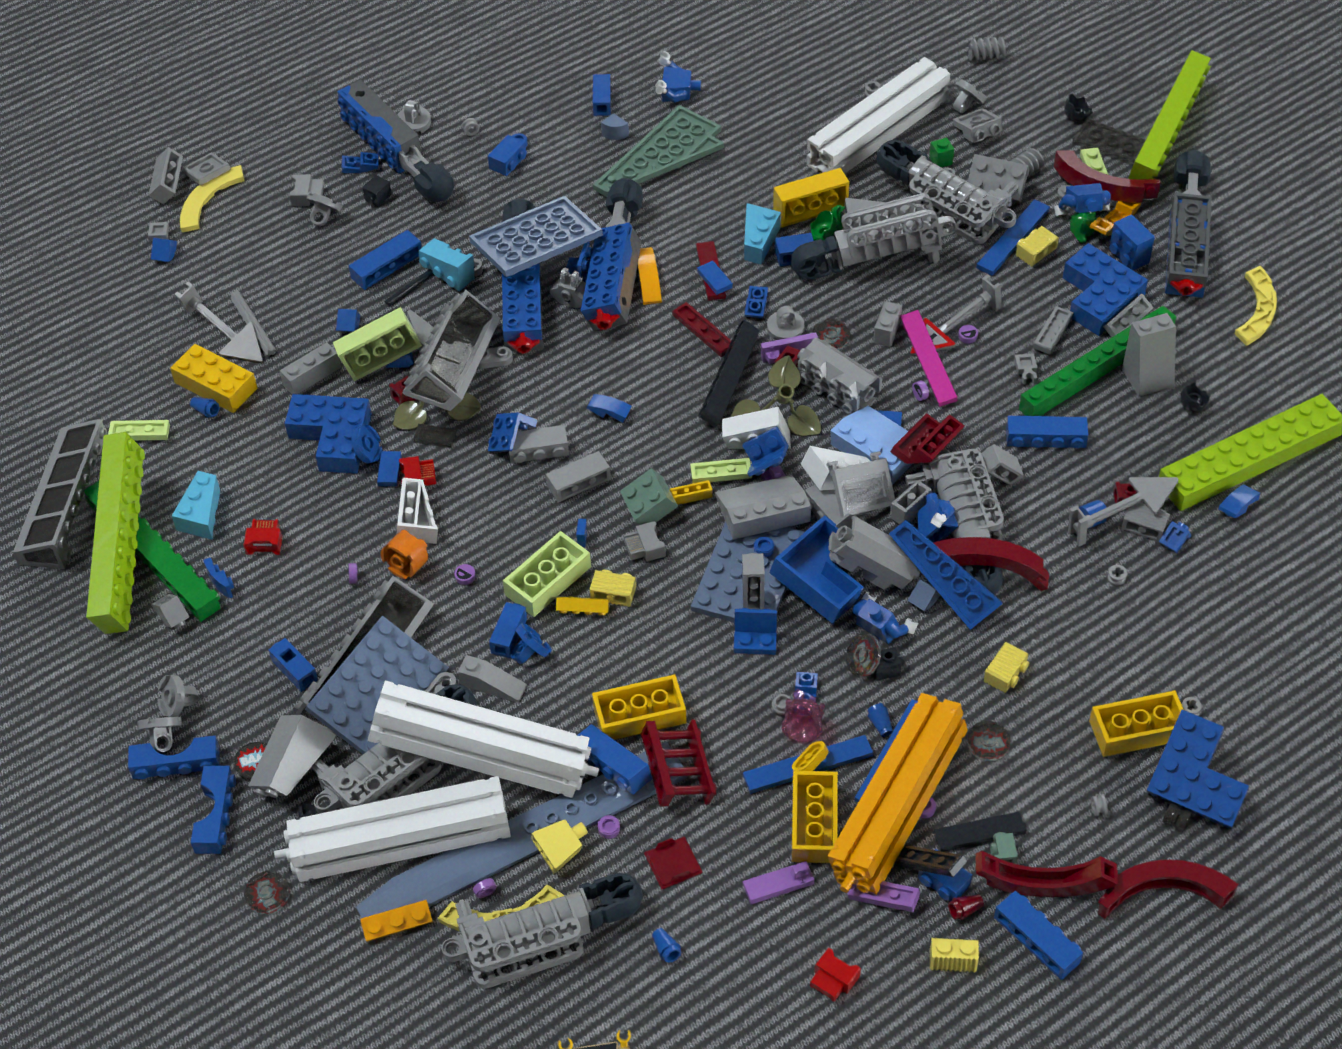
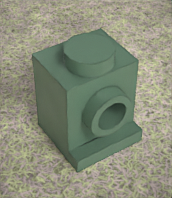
(1004, 847)

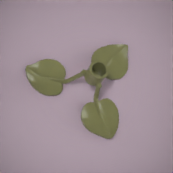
(786, 378)
(409, 414)

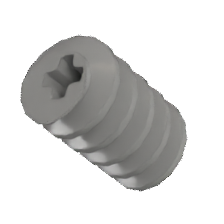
(987, 48)
(1031, 158)

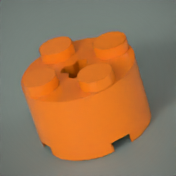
(404, 554)

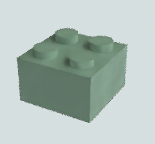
(648, 498)

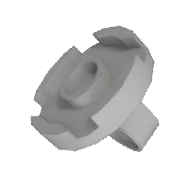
(967, 95)
(415, 116)
(322, 205)
(785, 323)
(174, 695)
(160, 728)

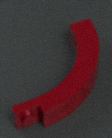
(1121, 189)
(997, 554)
(1169, 874)
(1047, 882)

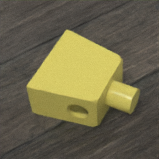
(559, 843)

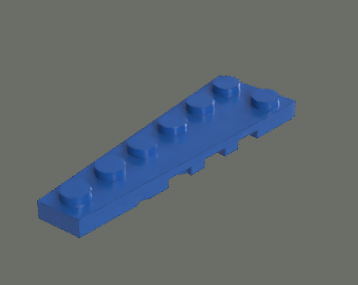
(957, 587)

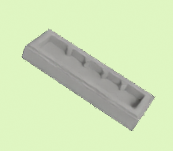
(1053, 330)

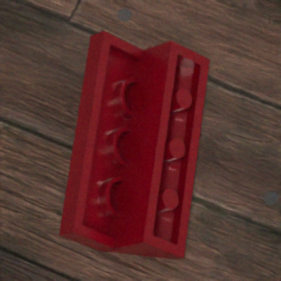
(926, 439)

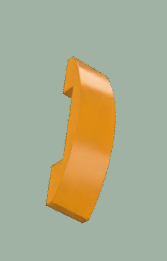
(1122, 210)
(649, 277)

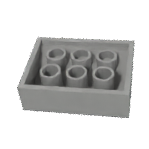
(764, 506)

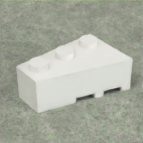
(745, 427)
(816, 460)
(415, 511)

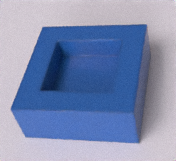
(581, 532)

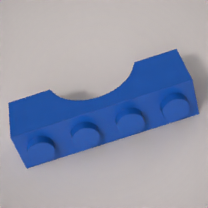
(146, 762)
(210, 833)

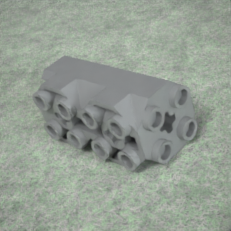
(845, 380)
(864, 546)

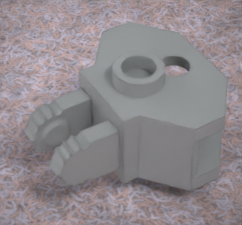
(568, 288)

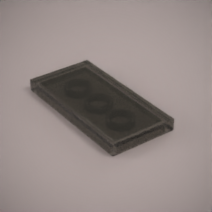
(1109, 141)

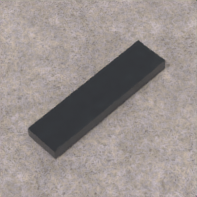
(978, 831)
(930, 860)

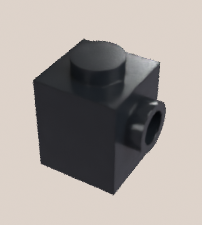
(377, 191)
(889, 664)

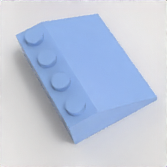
(867, 433)

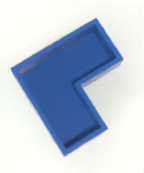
(1105, 287)
(332, 424)
(813, 576)
(1185, 776)

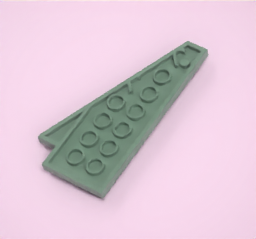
(669, 146)

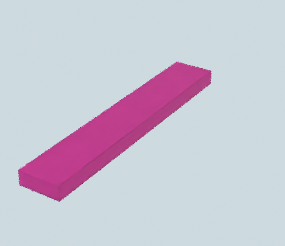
(928, 358)

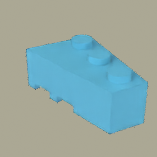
(760, 231)
(447, 263)
(198, 506)

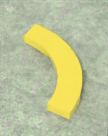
(203, 193)
(1265, 306)
(450, 915)

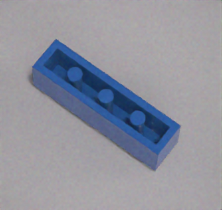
(385, 259)
(1047, 431)
(616, 761)
(1038, 934)

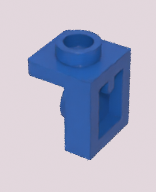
(1175, 536)

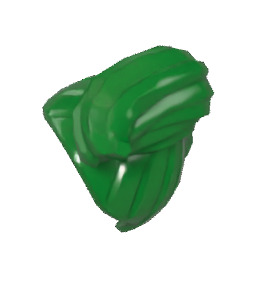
(827, 223)
(1080, 225)

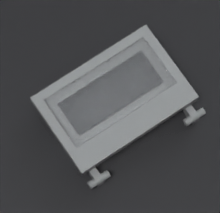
(862, 486)

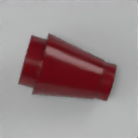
(965, 906)

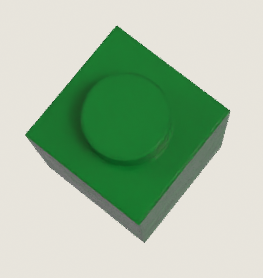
(941, 152)

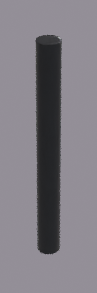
(409, 287)

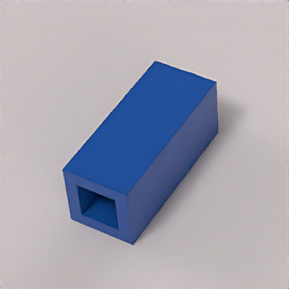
(601, 94)
(504, 635)
(293, 664)

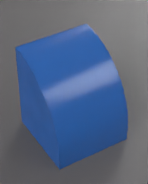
(163, 249)
(347, 320)
(1093, 507)

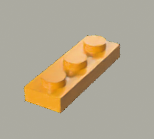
(396, 920)

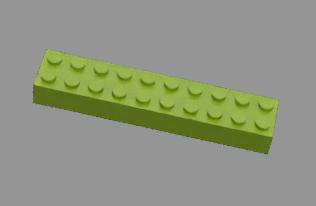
(1170, 117)
(1253, 451)
(115, 533)

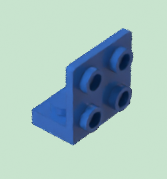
(582, 263)
(506, 429)
(765, 451)
(755, 631)

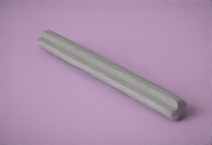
(248, 317)

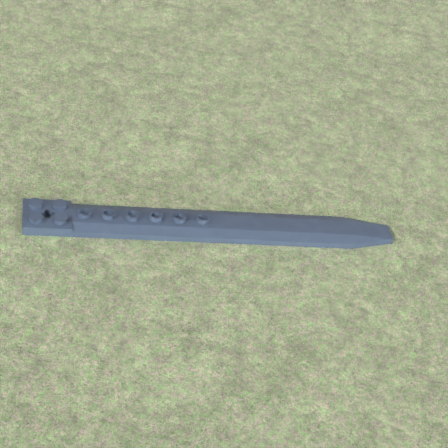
(471, 864)

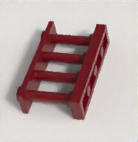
(661, 772)

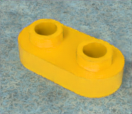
(811, 757)

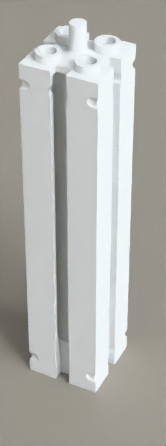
(879, 118)
(480, 739)
(396, 829)

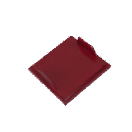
(672, 862)

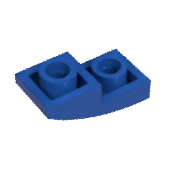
(364, 163)
(756, 301)
(608, 405)
(1238, 501)
(219, 578)
(807, 683)

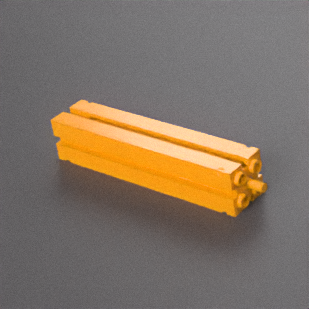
(897, 794)

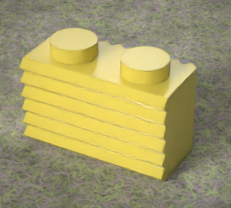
(1036, 245)
(613, 586)
(1005, 667)
(954, 954)

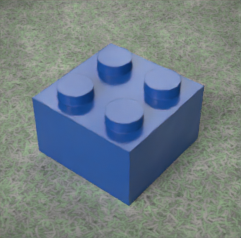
(1131, 242)

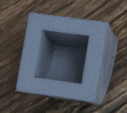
(614, 128)
(924, 595)

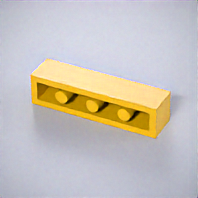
(692, 492)
(585, 605)

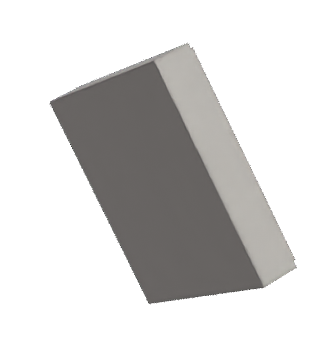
(206, 168)

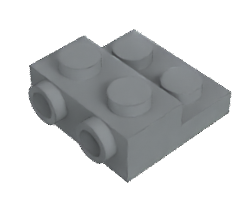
(978, 125)

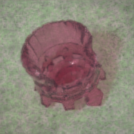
(803, 718)

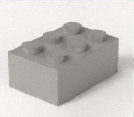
(996, 173)

